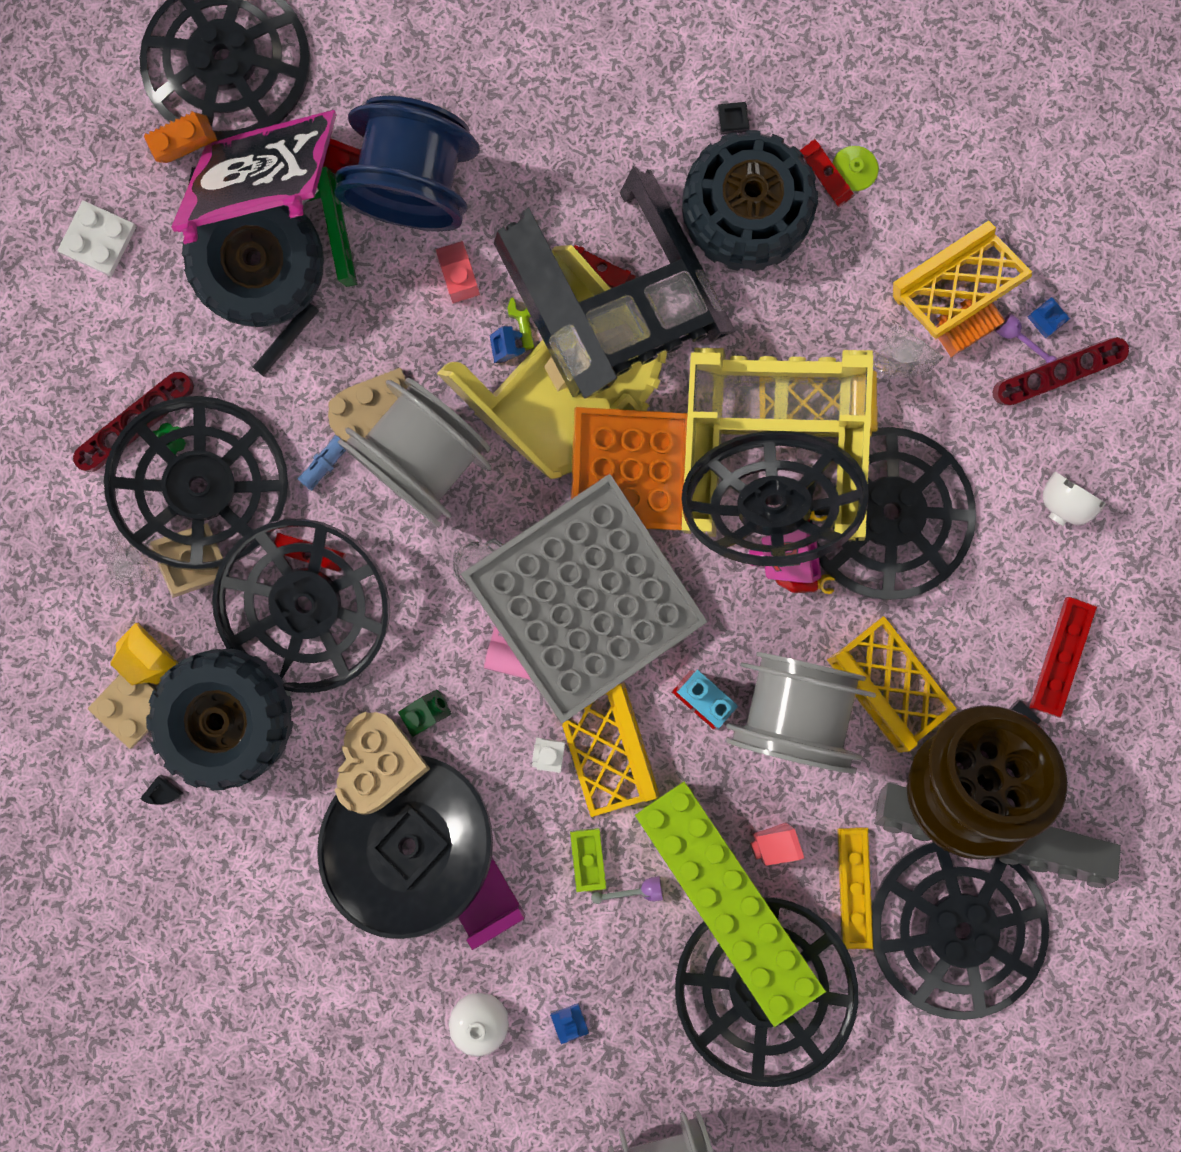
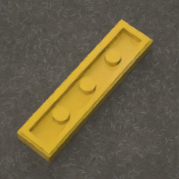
(855, 888)

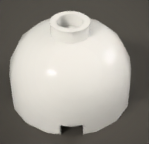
(1070, 502)
(478, 1024)

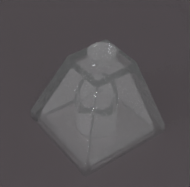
(128, 565)

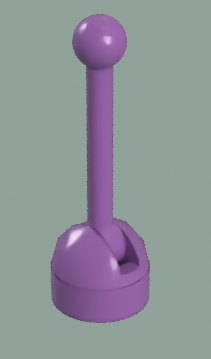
(1012, 329)

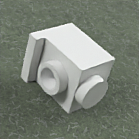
(548, 755)

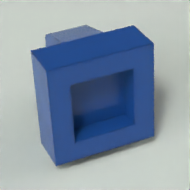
(1048, 317)
(504, 344)
(569, 1023)

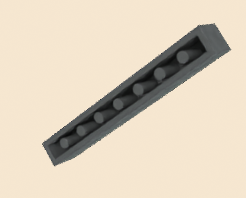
(1054, 850)

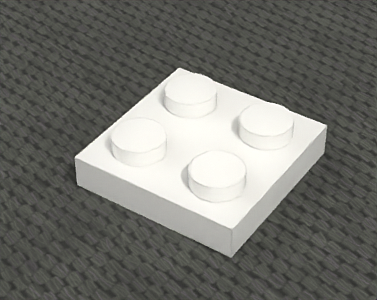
(97, 238)

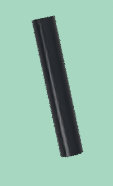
(285, 339)

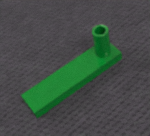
(336, 228)

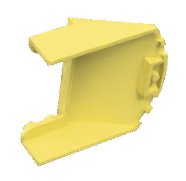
(527, 405)

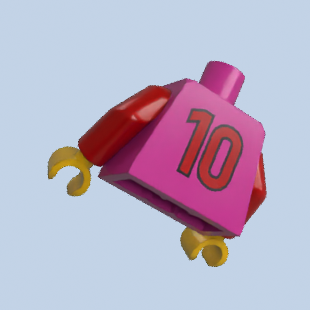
(798, 577)

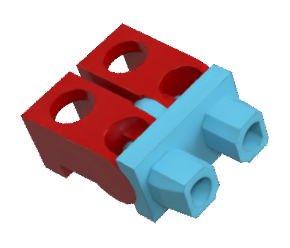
(708, 700)

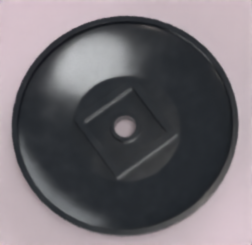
(416, 892)

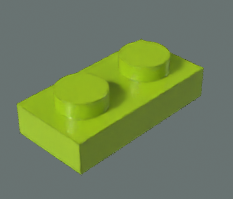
(587, 860)

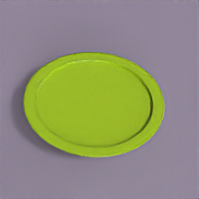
(857, 167)

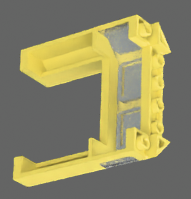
(776, 395)

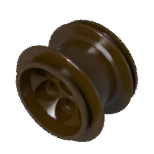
(976, 819)

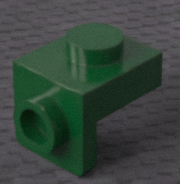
(424, 712)

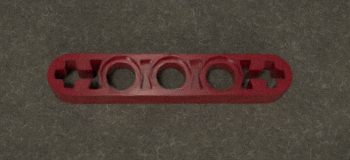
(1074, 371)
(120, 421)

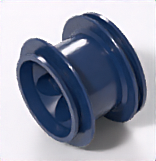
(407, 164)

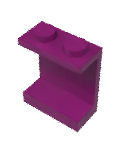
(492, 910)

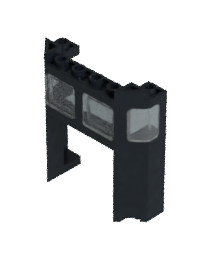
(627, 323)

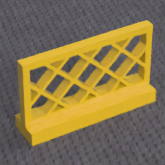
(942, 267)
(879, 708)
(634, 750)

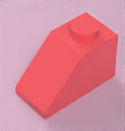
(457, 272)
(777, 845)

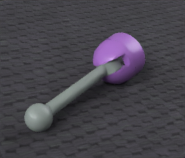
(650, 890)

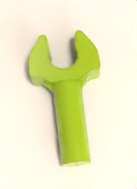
(523, 319)

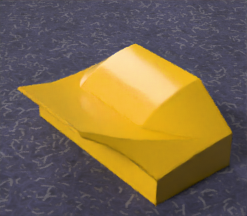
(141, 657)

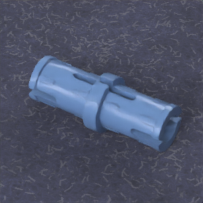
(322, 464)

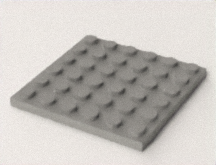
(584, 598)

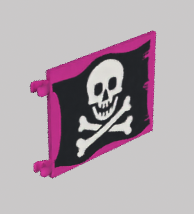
(256, 173)

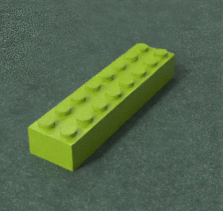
(730, 904)

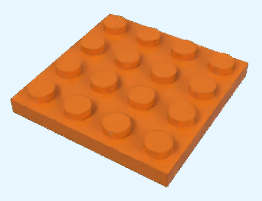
(642, 455)

